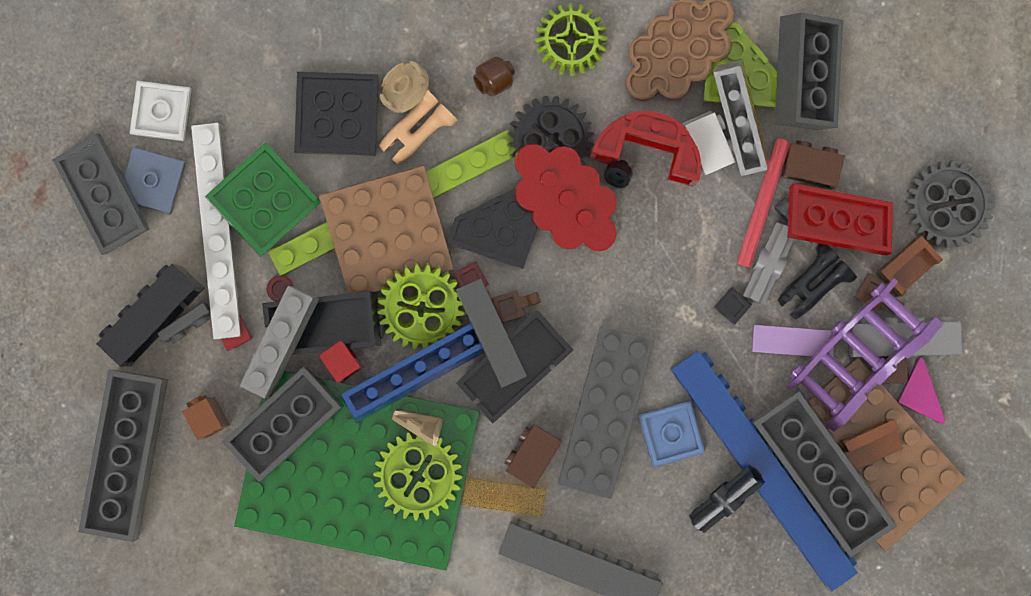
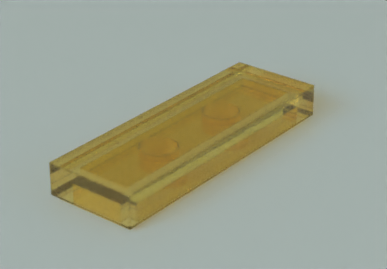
(503, 496)

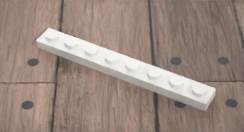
(216, 234)

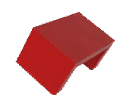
(341, 361)

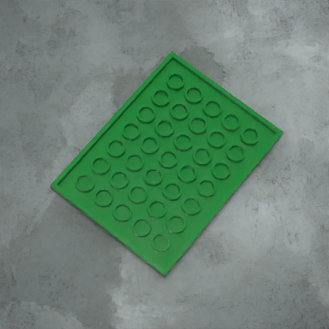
(329, 490)

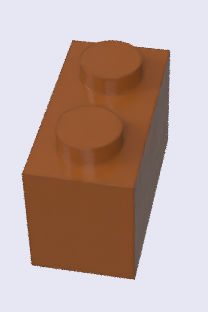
(205, 417)

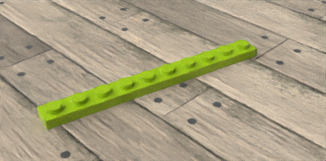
(441, 180)

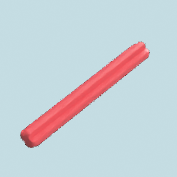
(763, 203)

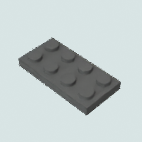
(100, 194)

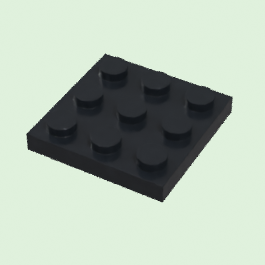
(336, 113)

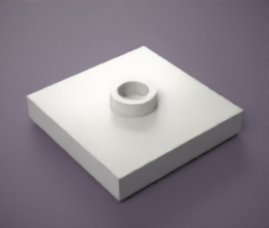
(160, 111)

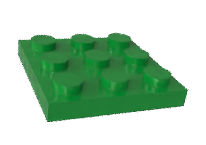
(262, 199)

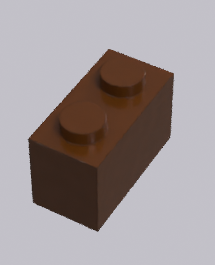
(813, 165)
(533, 455)

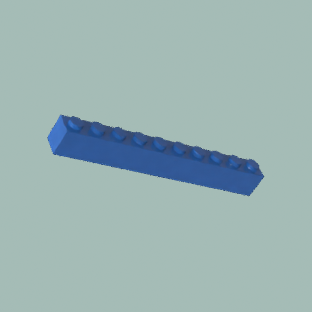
(748, 448)

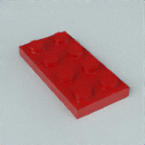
(840, 219)

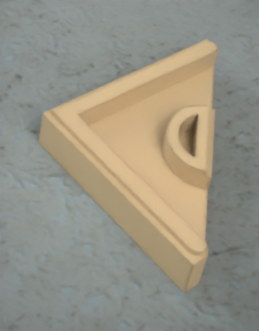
(422, 425)

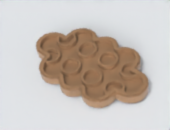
(679, 49)

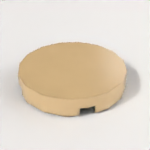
(404, 86)

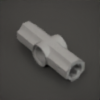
(768, 264)

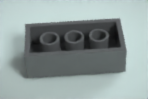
(808, 71)
(282, 424)

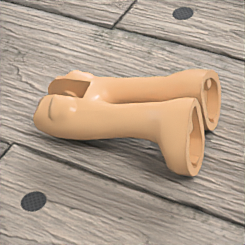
(413, 141)

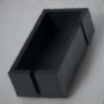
(151, 313)
(336, 319)
(536, 347)

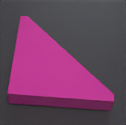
(920, 393)

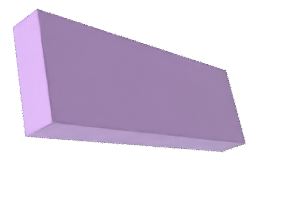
(789, 340)

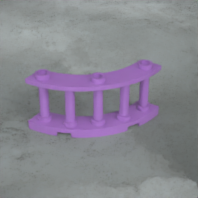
(882, 368)

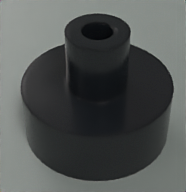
(618, 174)

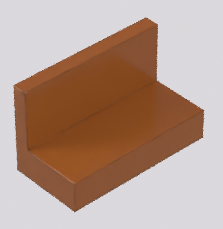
(872, 443)

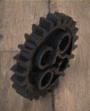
(564, 119)

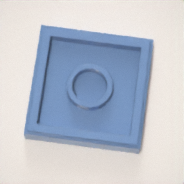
(671, 433)

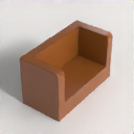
(909, 265)

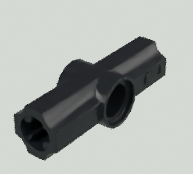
(726, 498)

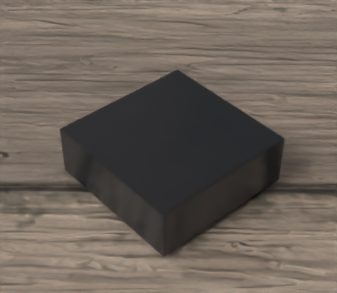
(732, 306)

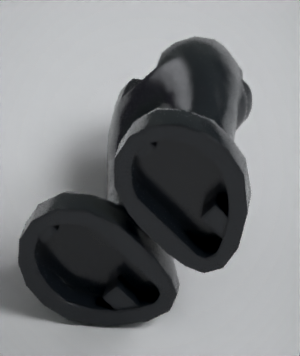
(800, 286)

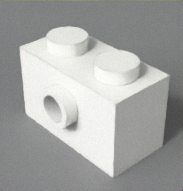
(709, 138)

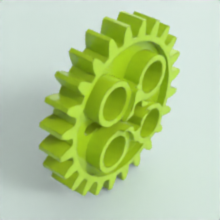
(416, 329)
(439, 489)

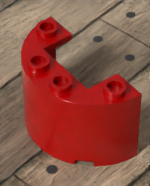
(656, 132)

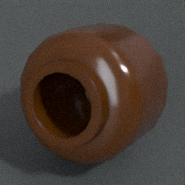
(494, 76)

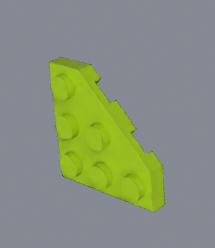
(760, 73)

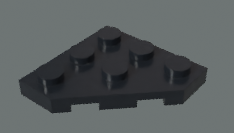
(496, 230)

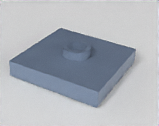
(153, 179)

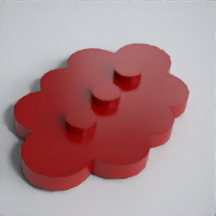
(565, 197)

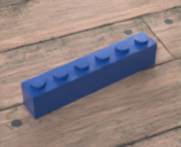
(412, 373)

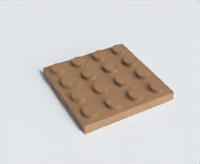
(384, 227)

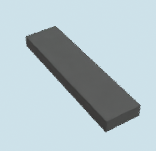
(491, 334)

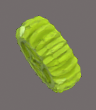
(583, 39)

